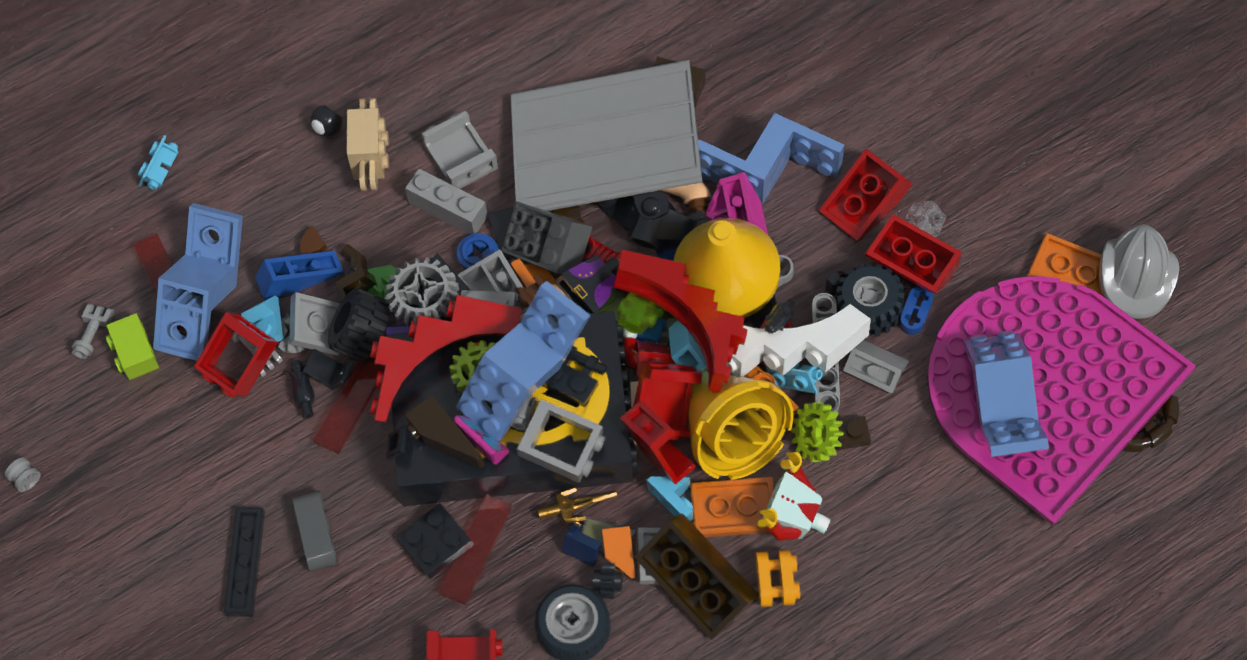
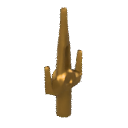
(566, 506)

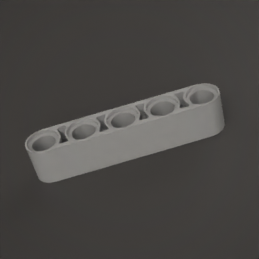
(826, 394)

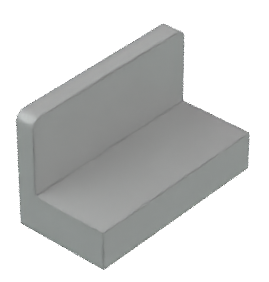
(875, 366)

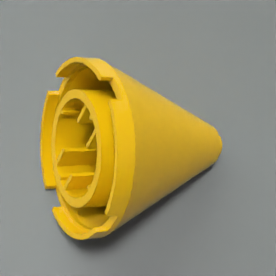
(733, 261)
(738, 426)

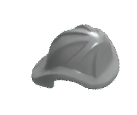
(1138, 272)

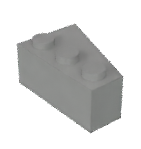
(493, 275)

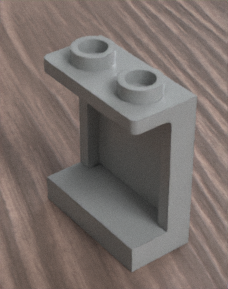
(459, 151)

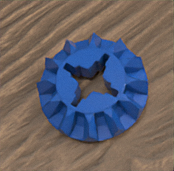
(481, 242)

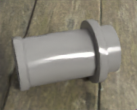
(523, 417)

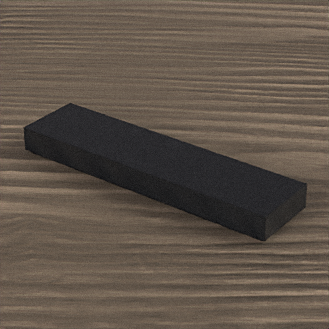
(244, 562)

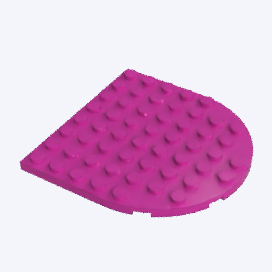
(1092, 377)

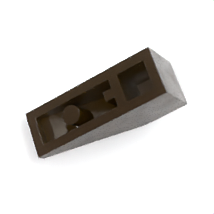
(440, 432)

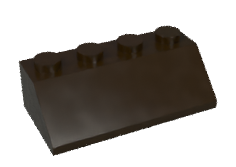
(696, 576)

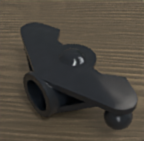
(652, 219)

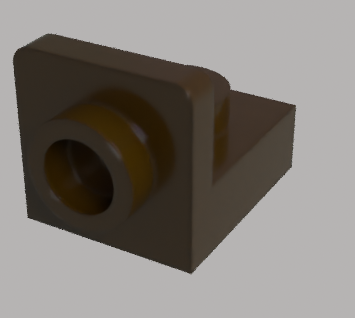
(358, 279)
(855, 433)

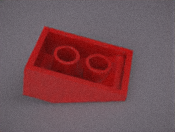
(865, 195)

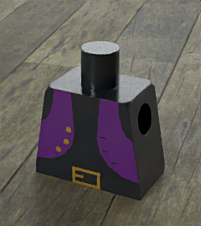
(589, 283)

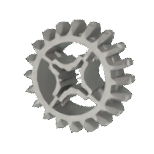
(400, 293)

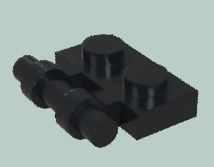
(575, 384)

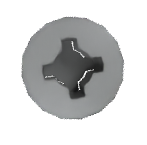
(22, 474)

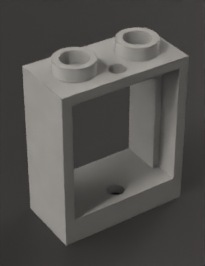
(533, 433)

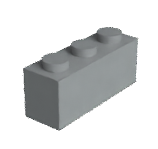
(446, 202)

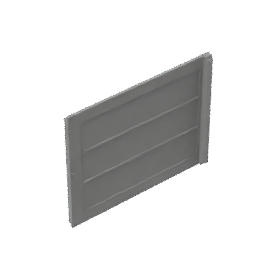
(605, 137)

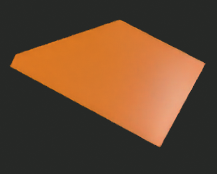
(618, 549)

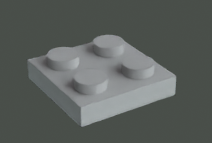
(311, 322)

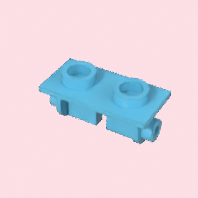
(152, 172)
(798, 378)

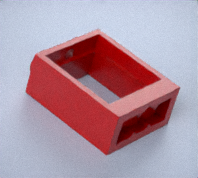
(206, 362)

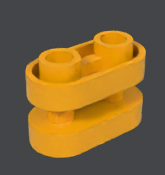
(788, 588)

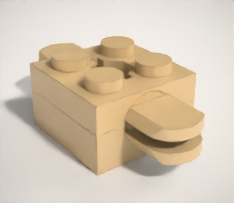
(367, 144)

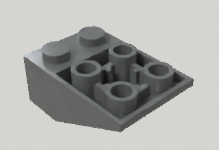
(546, 238)

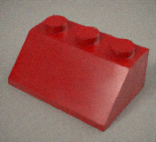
(914, 254)

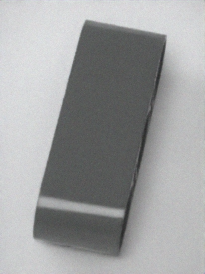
(314, 531)

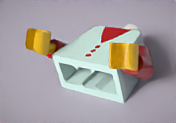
(793, 504)

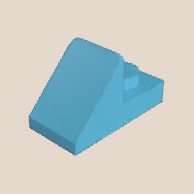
(266, 317)
(669, 495)

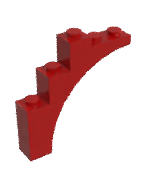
(692, 305)
(468, 319)

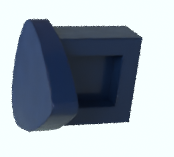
(580, 545)

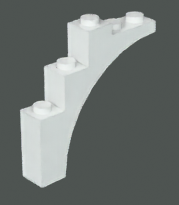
(819, 342)

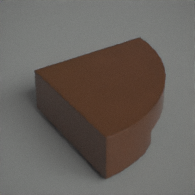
(312, 242)

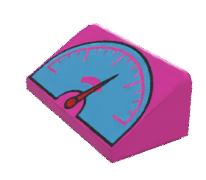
(481, 440)

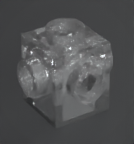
(926, 216)

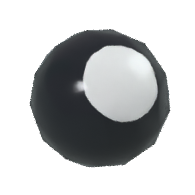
(325, 121)

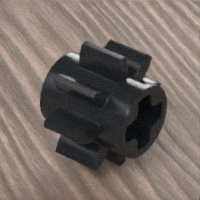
(607, 580)

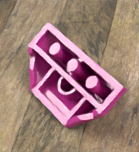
(737, 200)

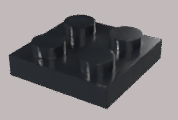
(435, 540)

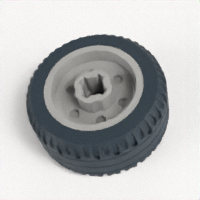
(570, 605)

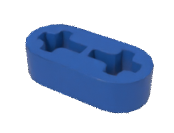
(911, 308)

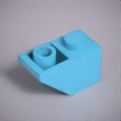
(685, 348)

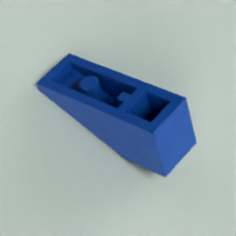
(295, 273)

